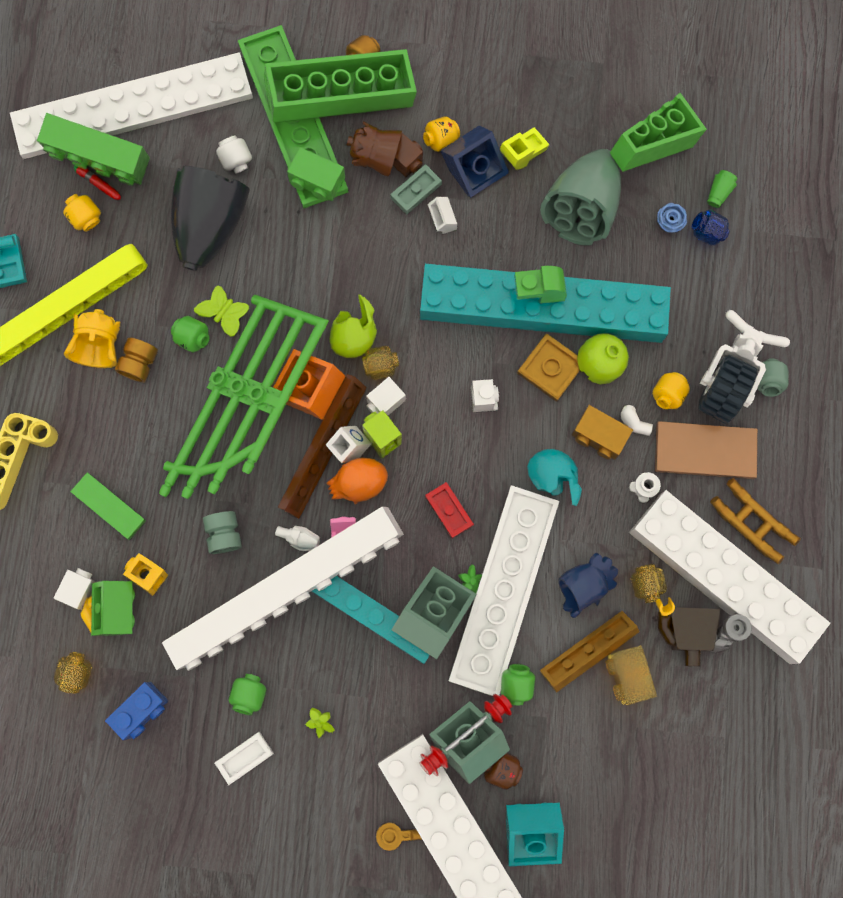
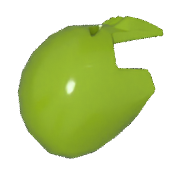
(353, 336)

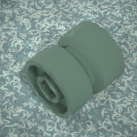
(222, 532)

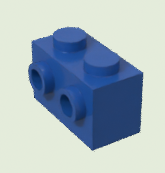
(136, 711)

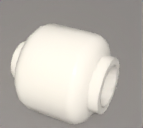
(234, 154)

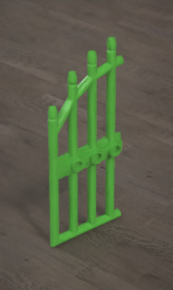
(249, 392)

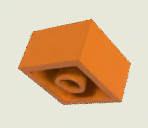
(315, 386)

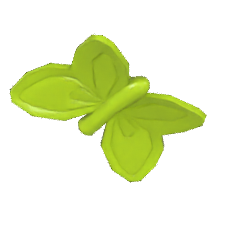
(223, 309)

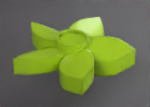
(319, 722)

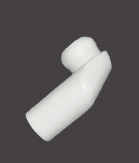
(631, 420)

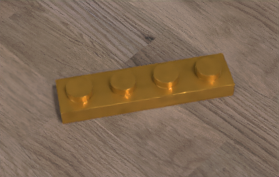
(589, 651)

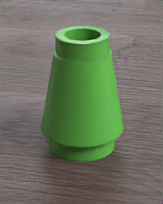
(721, 188)

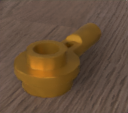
(390, 836)

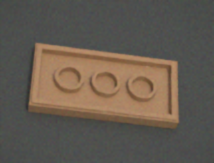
(706, 450)

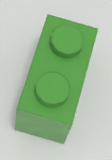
(315, 174)
(112, 608)

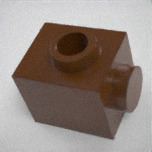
(408, 156)

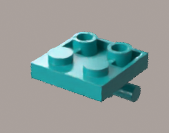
(11, 261)

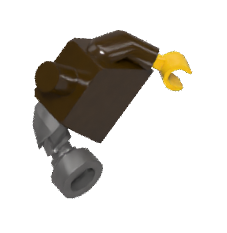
(697, 630)

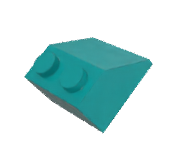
(534, 834)

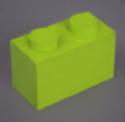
(381, 433)

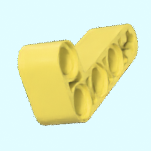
(21, 441)

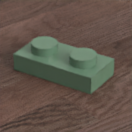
(416, 189)

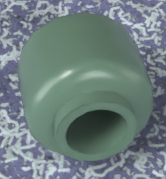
(774, 379)

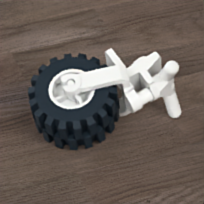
(738, 372)

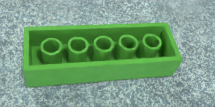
(339, 85)

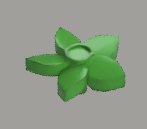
(471, 580)

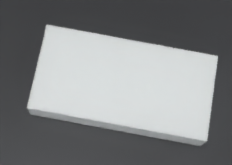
(244, 758)

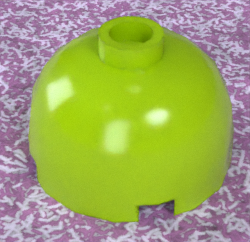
(603, 358)

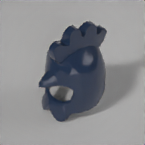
(587, 583)

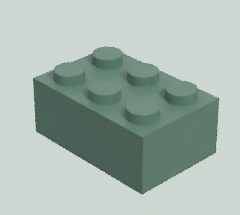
(434, 612)

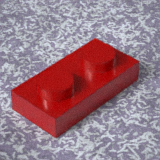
(449, 510)

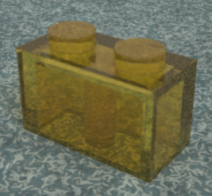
(631, 675)

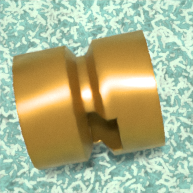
(135, 361)

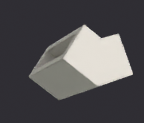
(442, 206)

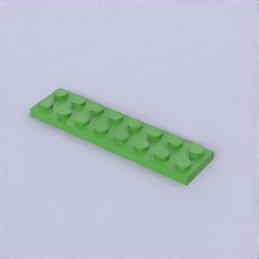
(308, 133)

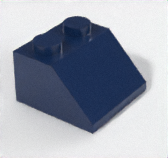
(475, 160)

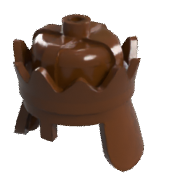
(374, 148)

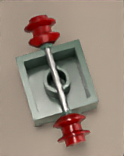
(469, 740)

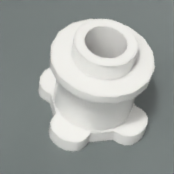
(641, 491)

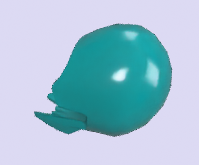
(549, 470)

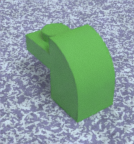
(544, 283)

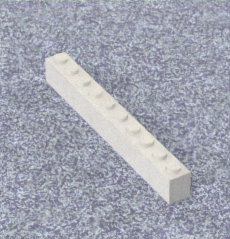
(282, 588)

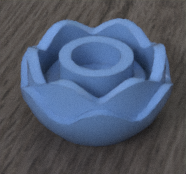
(674, 211)

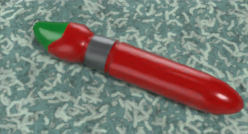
(98, 182)

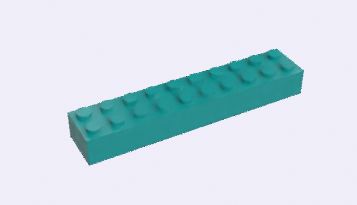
(589, 309)

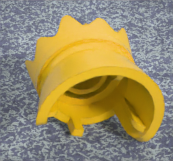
(93, 340)

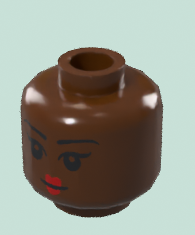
(504, 772)

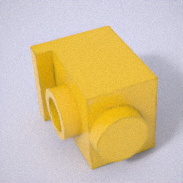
(139, 564)

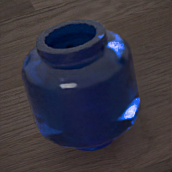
(710, 227)

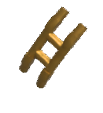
(768, 524)

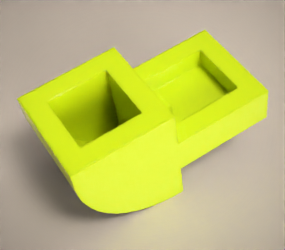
(523, 148)

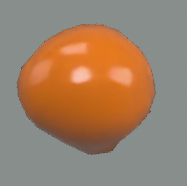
(358, 480)

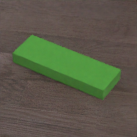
(108, 506)

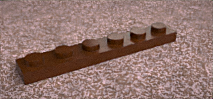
(318, 453)

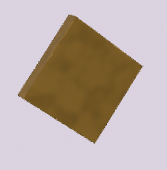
(550, 367)

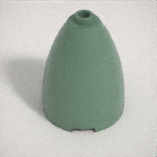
(585, 190)

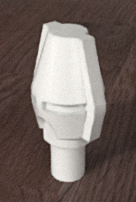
(299, 537)

